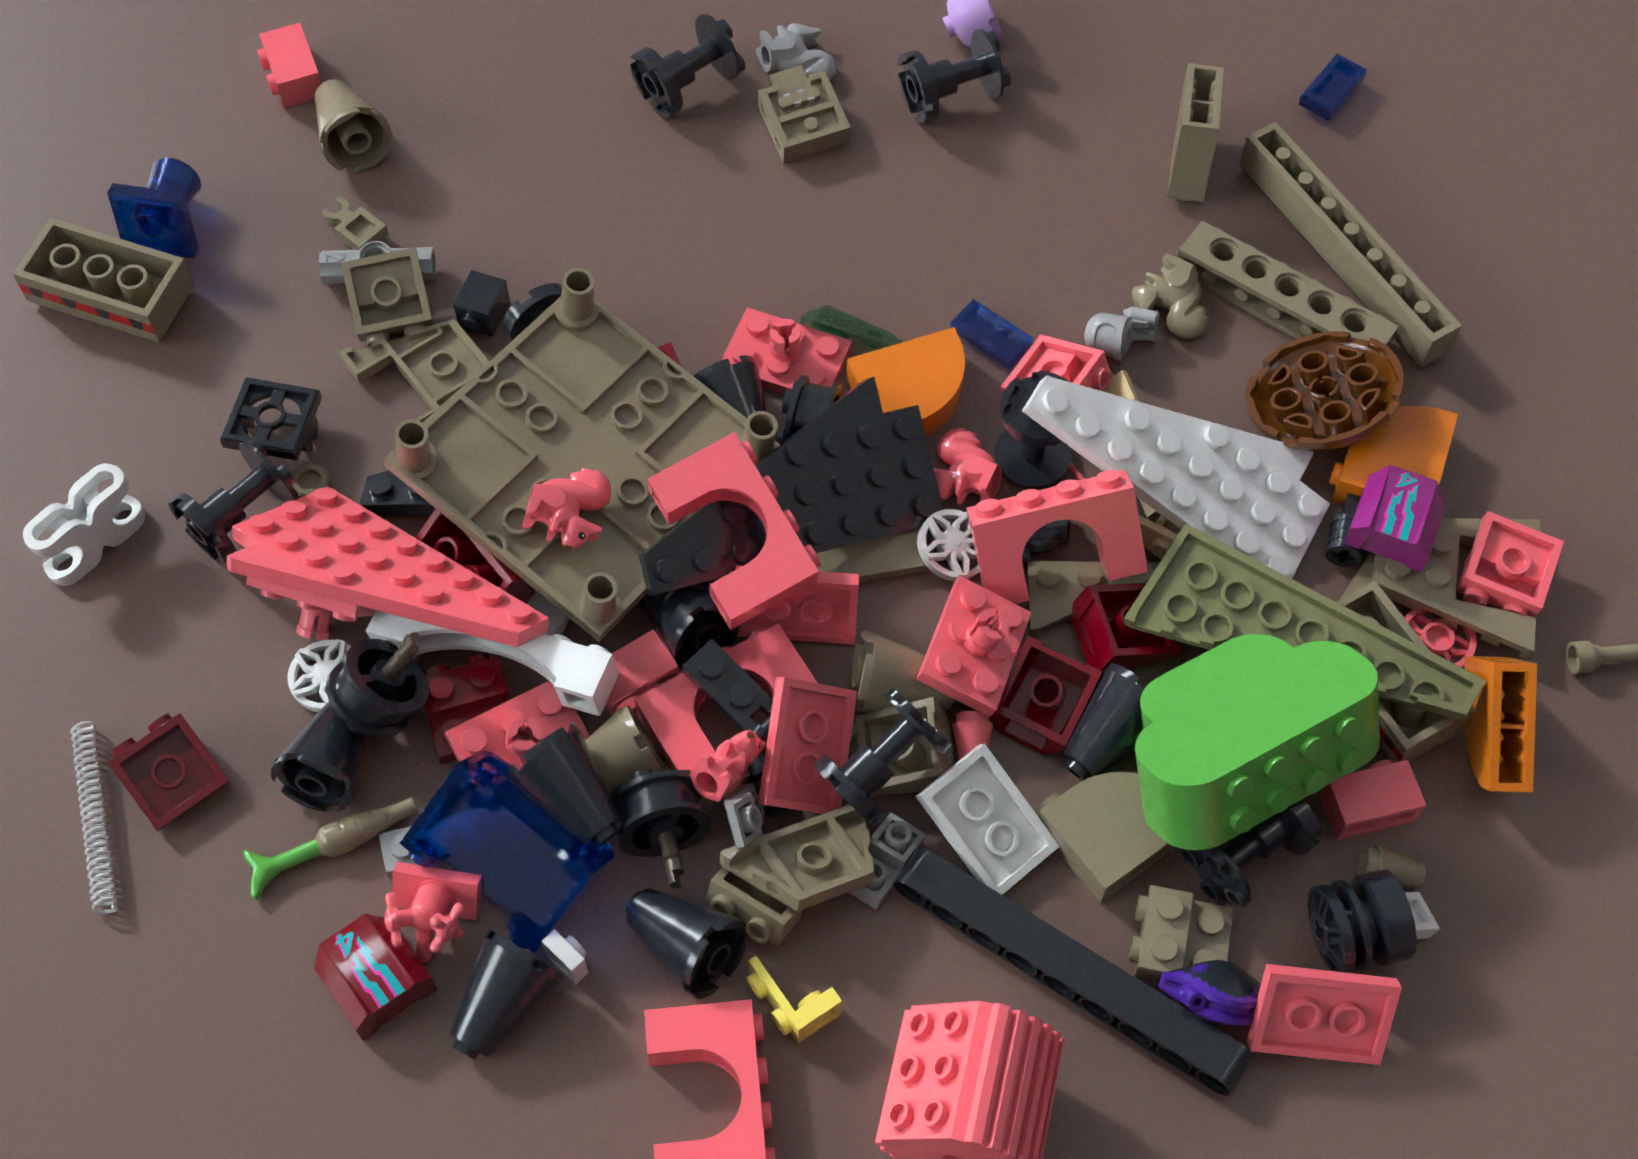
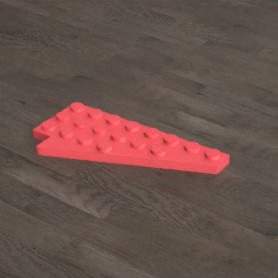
(356, 557)

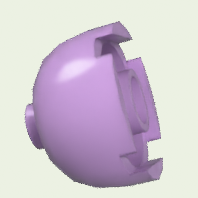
(968, 16)

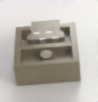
(802, 113)

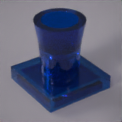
(159, 212)

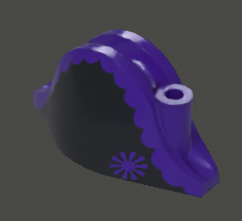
(1214, 991)

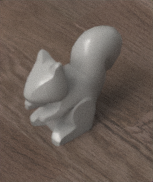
(791, 50)

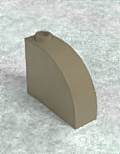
(1196, 132)
(1103, 832)

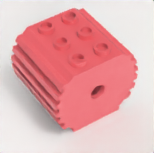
(970, 1084)

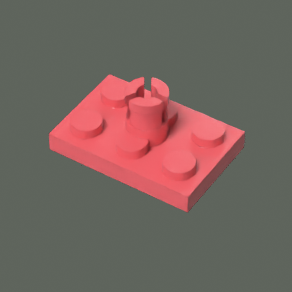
(787, 351)
(316, 609)
(816, 614)
(974, 646)
(514, 726)
(802, 727)
(1323, 1014)

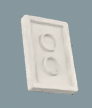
(987, 820)

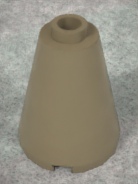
(350, 128)
(887, 665)
(622, 749)

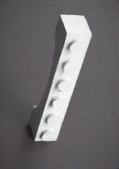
(578, 672)

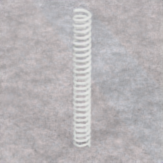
(91, 812)

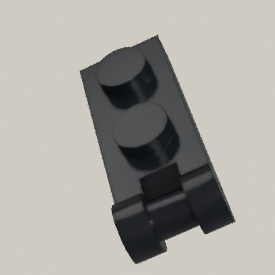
(729, 688)

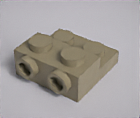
(387, 295)
(762, 914)
(1177, 932)

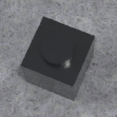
(481, 303)

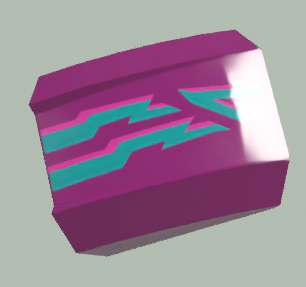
(1398, 516)

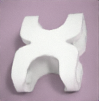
(84, 524)

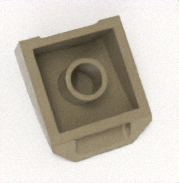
(921, 761)

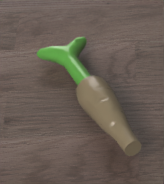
(330, 841)

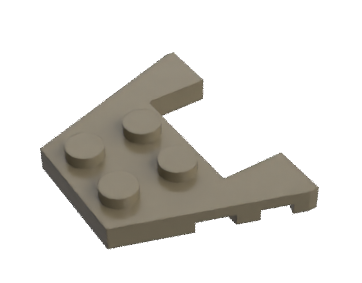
(433, 361)

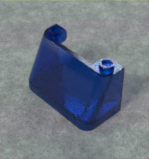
(497, 832)

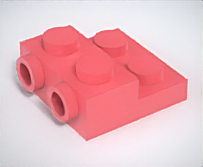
(1067, 359)
(1509, 566)

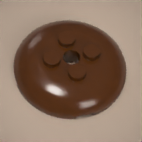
(1325, 391)

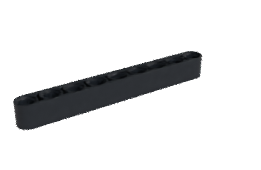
(1074, 971)

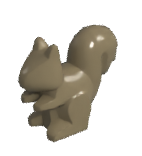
(1177, 292)

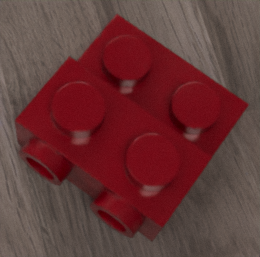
(462, 695)
(167, 770)

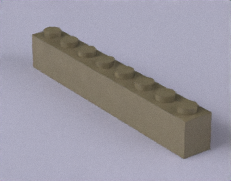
(1349, 244)

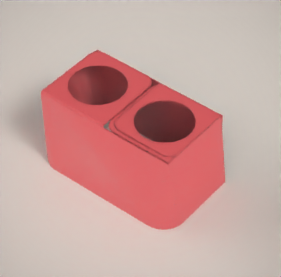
(640, 667)

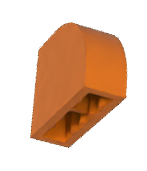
(914, 373)
(1412, 440)
(1503, 725)

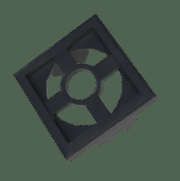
(244, 414)

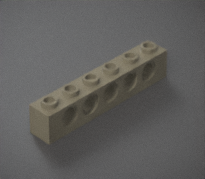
(1275, 290)

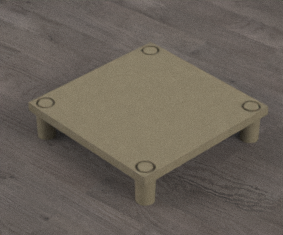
(557, 401)

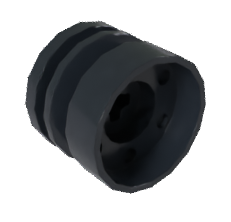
(1362, 922)

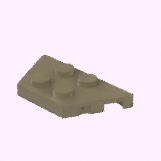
(807, 859)

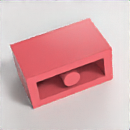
(291, 64)
(1373, 799)

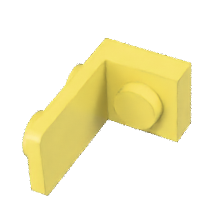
(813, 1012)

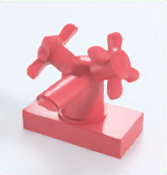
(425, 898)

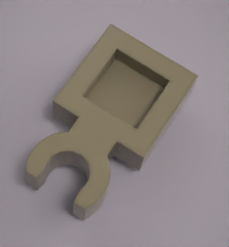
(355, 227)

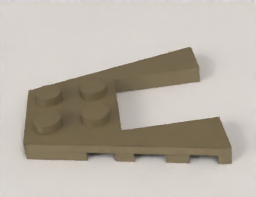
(1436, 588)

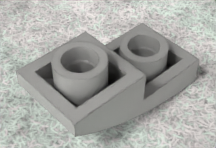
(744, 814)
(890, 849)

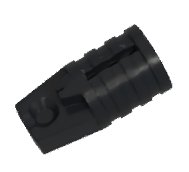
(1336, 550)

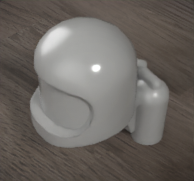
(1116, 332)

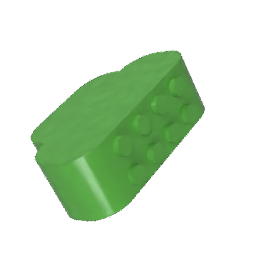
(1251, 734)

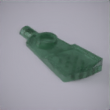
(846, 326)

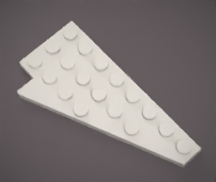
(1192, 469)

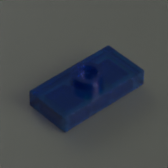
(1332, 87)
(991, 334)

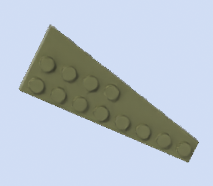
(1216, 593)

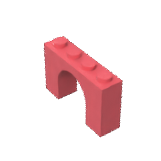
(729, 474)
(1101, 502)
(671, 708)
(727, 1038)

